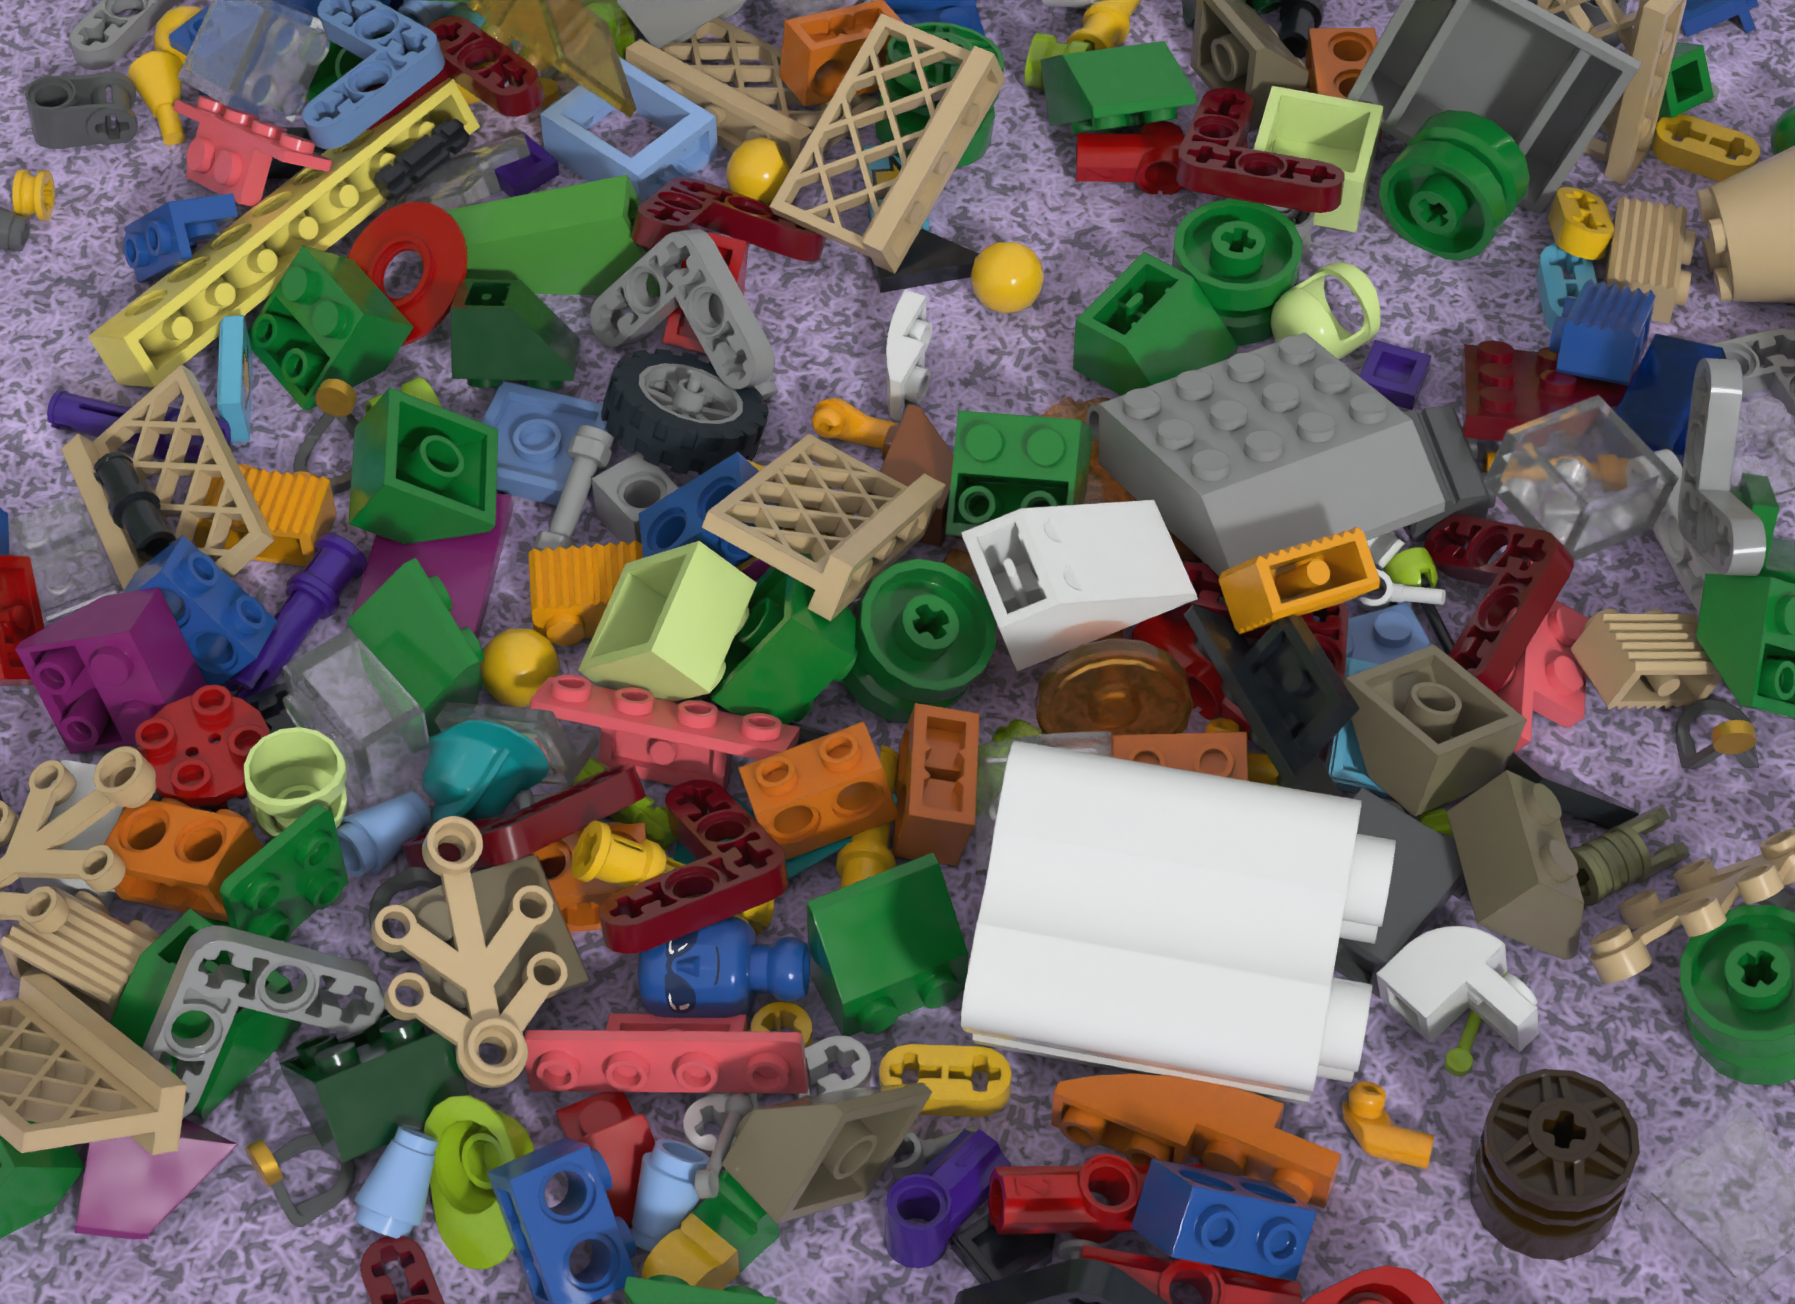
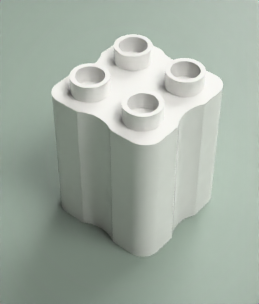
(1174, 923)

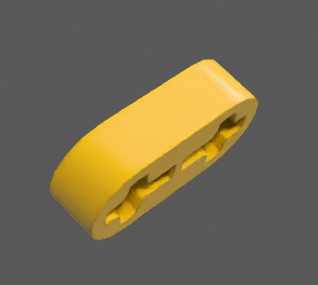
(1704, 147)
(1580, 223)
(948, 1074)

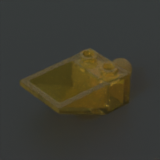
(563, 37)

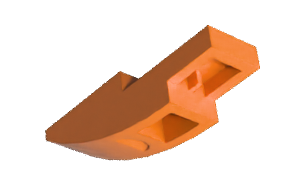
(1187, 1117)

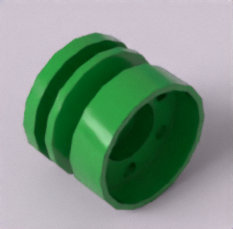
(936, 74)

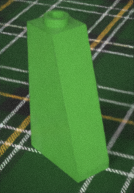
(556, 238)

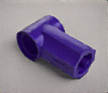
(942, 1195)

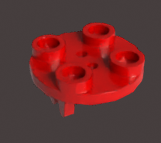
(191, 729)

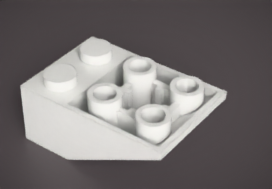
(1075, 574)

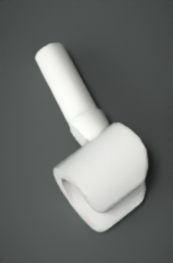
(1384, 548)
(1400, 593)

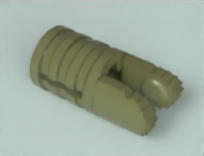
(1622, 857)

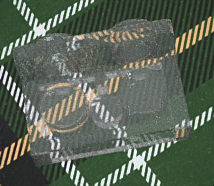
(563, 747)

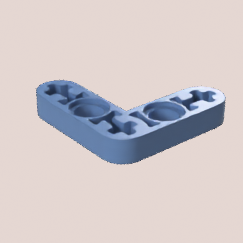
(343, 108)

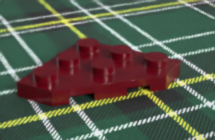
(1518, 386)

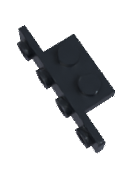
(1282, 690)

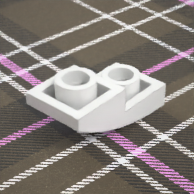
(905, 354)

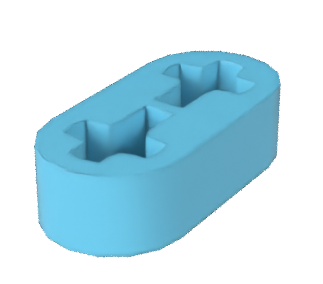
(1551, 282)

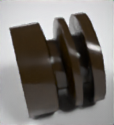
(1553, 1164)

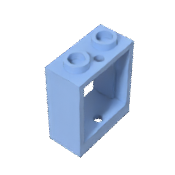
(678, 152)

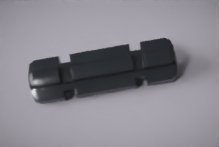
(421, 159)

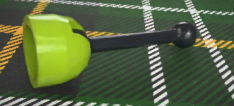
(1417, 569)

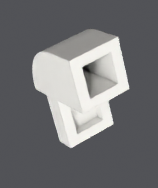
(1453, 971)

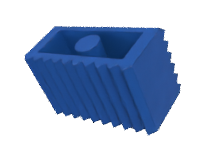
(1603, 332)

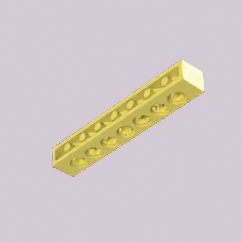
(254, 252)

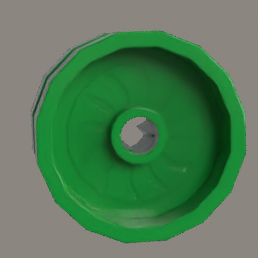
(1454, 184)
(1241, 261)
(919, 639)
(1742, 994)

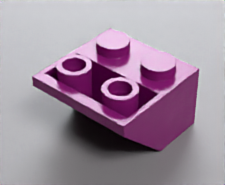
(110, 668)

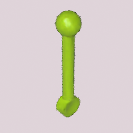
(1459, 1060)

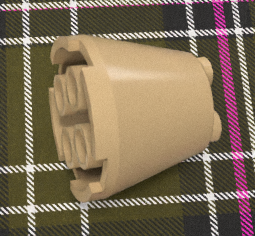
(1752, 232)

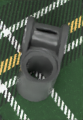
(76, 111)

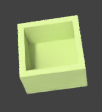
(1326, 131)
(670, 624)

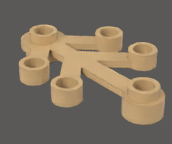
(120, 780)
(1700, 907)
(471, 964)

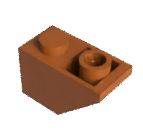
(917, 450)

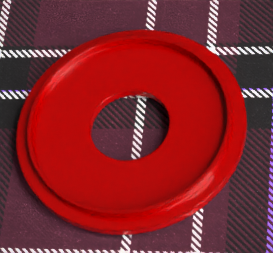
(442, 250)

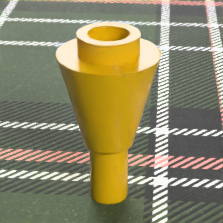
(158, 85)

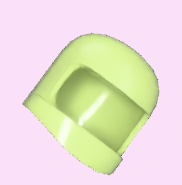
(1307, 310)
(290, 775)

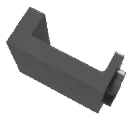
(1421, 882)

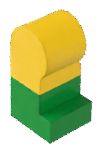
(714, 1239)

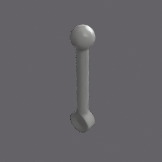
(707, 1179)

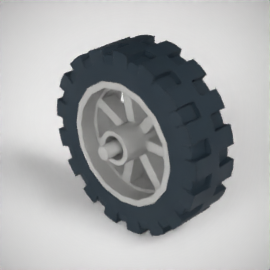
(681, 412)

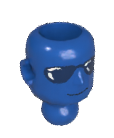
(721, 972)

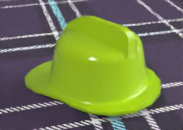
(464, 1202)

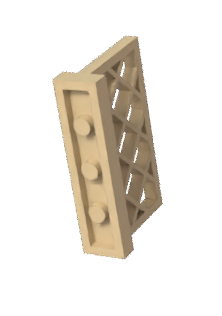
(1638, 108)
(739, 110)
(934, 150)
(194, 419)
(863, 544)
(79, 1076)

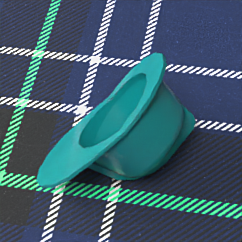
(480, 769)

